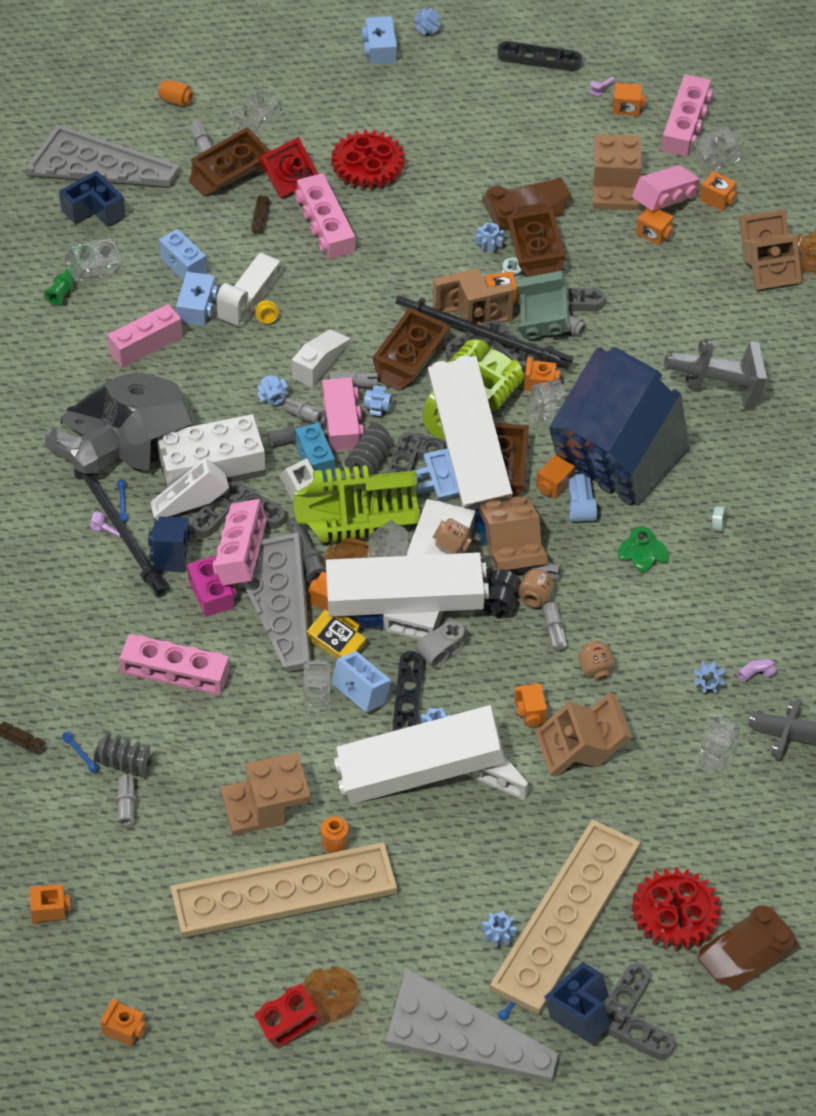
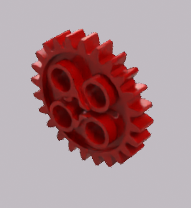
(368, 159)
(651, 912)

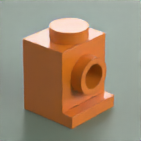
(539, 372)
(531, 704)
(48, 903)
(123, 1031)

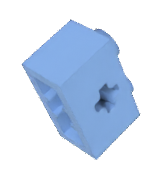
(380, 40)
(181, 254)
(196, 298)
(361, 681)

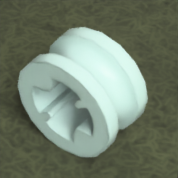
(512, 262)

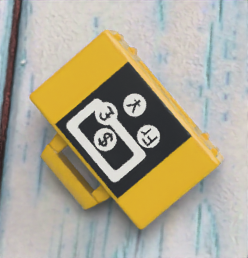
(336, 635)

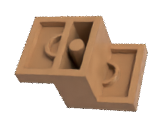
(616, 171)
(770, 249)
(472, 298)
(513, 533)
(583, 734)
(262, 798)

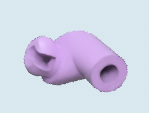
(756, 666)

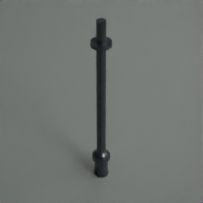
(546, 354)
(150, 573)

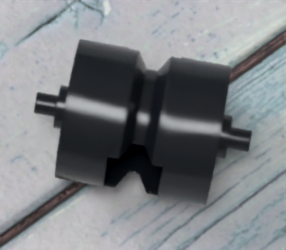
(502, 589)

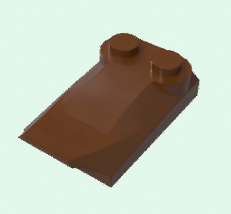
(227, 161)
(525, 199)
(536, 242)
(409, 348)
(513, 446)
(749, 948)

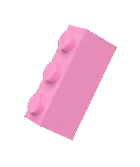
(666, 187)
(144, 335)
(341, 413)

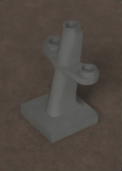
(747, 373)
(784, 727)

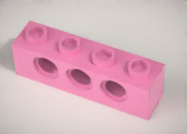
(686, 115)
(325, 216)
(240, 542)
(163, 664)

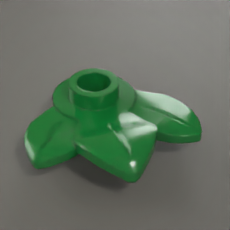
(643, 552)

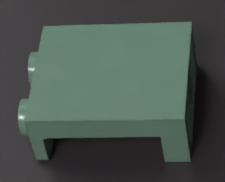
(543, 305)

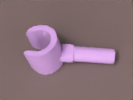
(598, 88)
(98, 524)

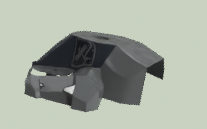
(120, 422)

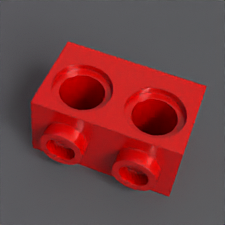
(292, 1022)

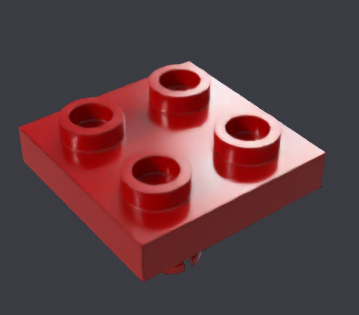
(287, 165)

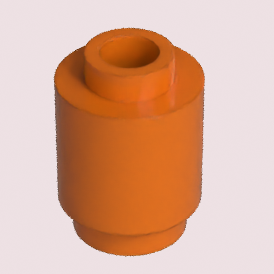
(175, 93)
(334, 834)

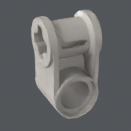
(441, 643)

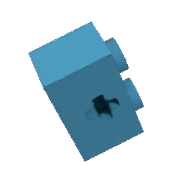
(313, 446)

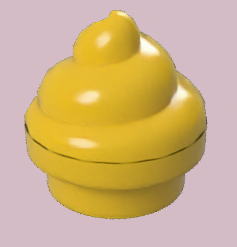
(266, 312)

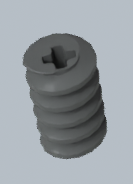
(370, 449)
(124, 755)

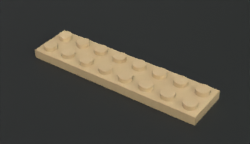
(283, 890)
(564, 916)

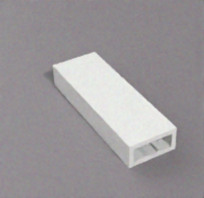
(469, 432)
(406, 584)
(422, 623)
(419, 755)

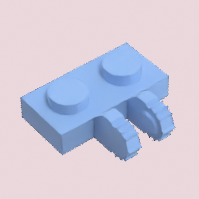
(441, 475)

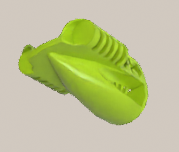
(499, 378)
(356, 502)

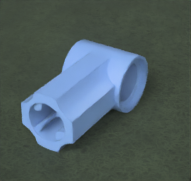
(581, 504)

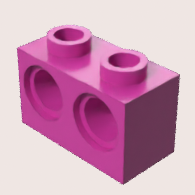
(208, 589)

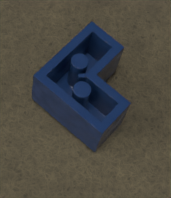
(91, 196)
(169, 543)
(578, 1003)

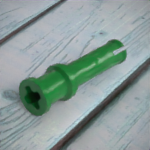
(62, 285)

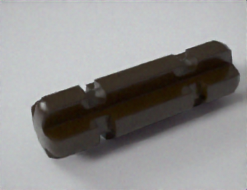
(260, 214)
(22, 738)

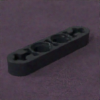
(539, 53)
(408, 696)

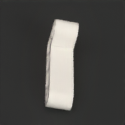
(239, 301)

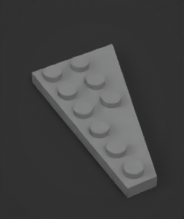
(77, 154)
(280, 598)
(449, 1028)

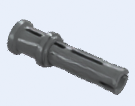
(311, 557)

